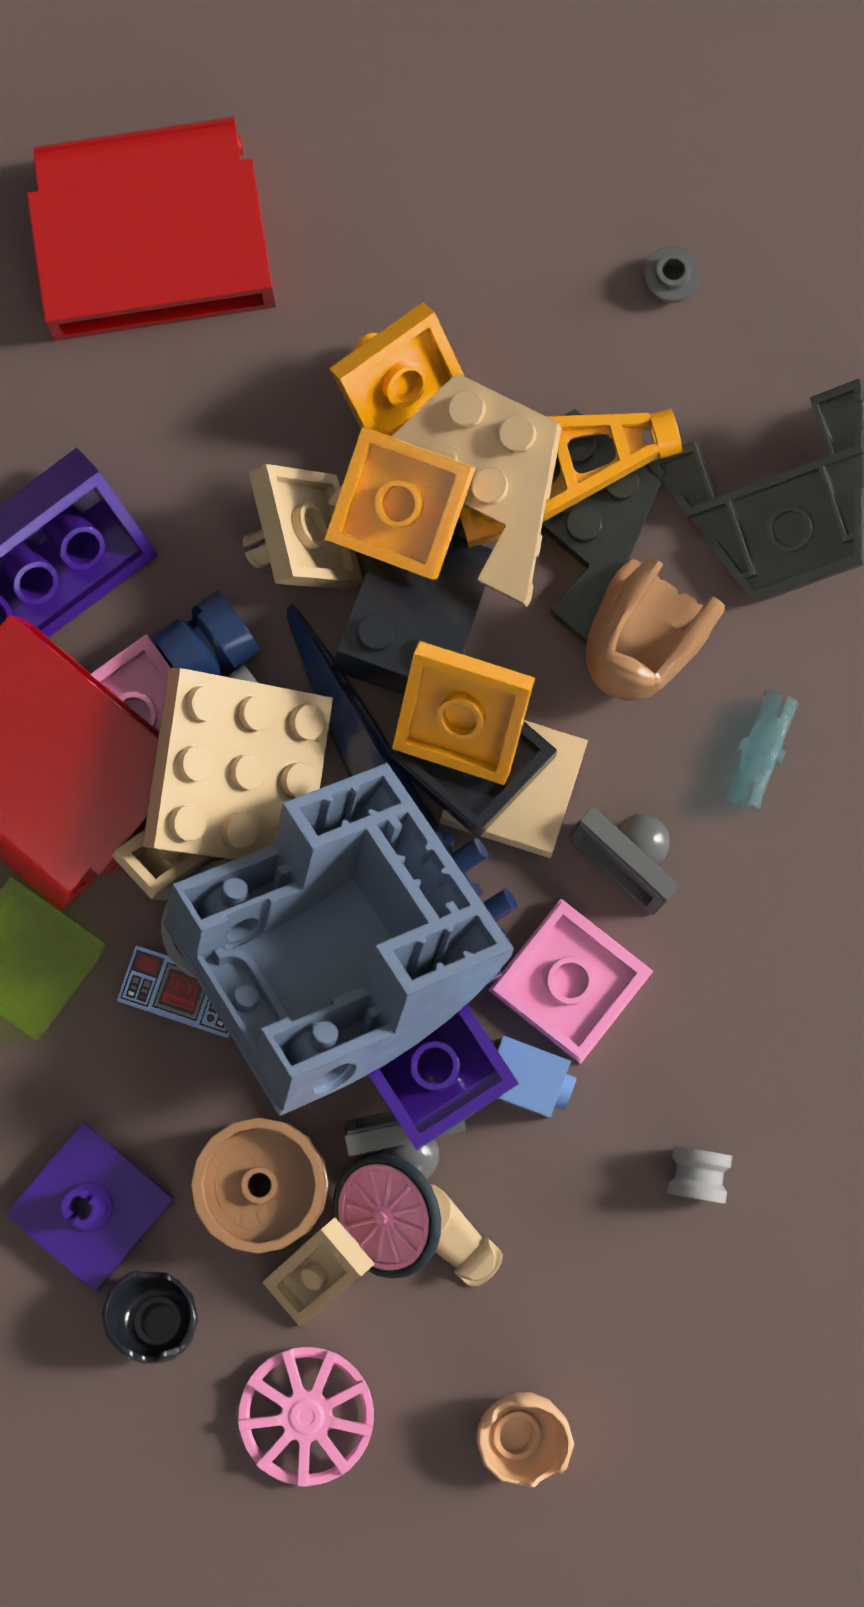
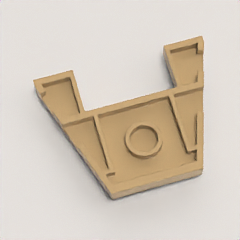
(512, 475)

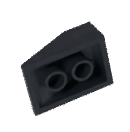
(404, 608)

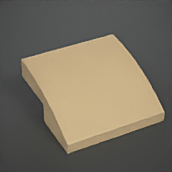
(538, 812)

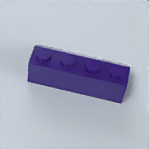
(65, 544)

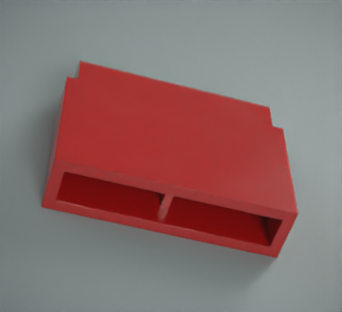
(148, 229)
(69, 767)

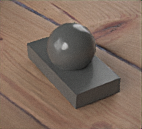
(629, 854)
(386, 1134)

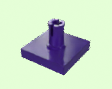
(90, 1206)

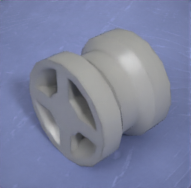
(699, 1174)

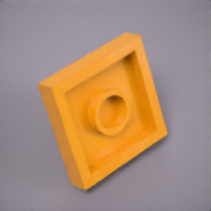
(396, 370)
(399, 503)
(462, 712)

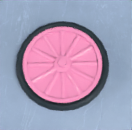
(389, 1213)

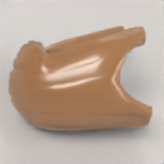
(645, 632)

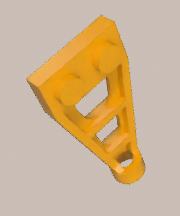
(572, 486)

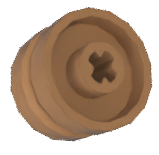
(228, 1201)

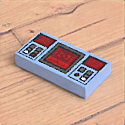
(163, 989)

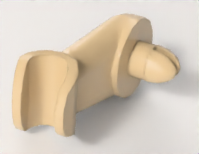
(463, 1246)

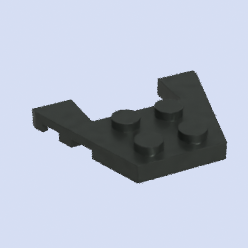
(790, 524)
(596, 530)

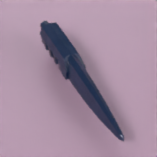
(365, 747)

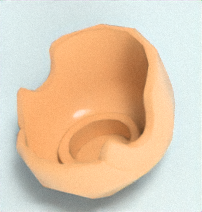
(524, 1439)

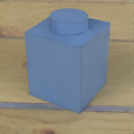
(540, 1078)

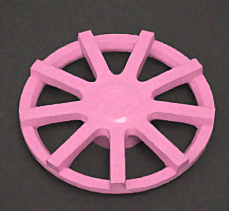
(306, 1416)

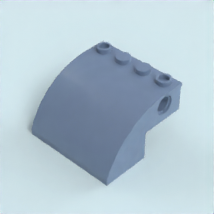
(336, 938)

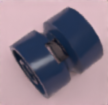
(208, 640)

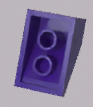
(443, 1079)

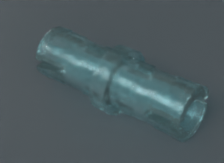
(761, 750)

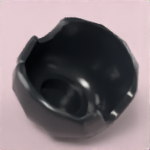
(150, 1317)

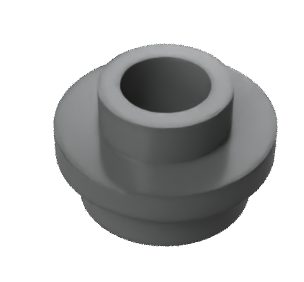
(672, 290)

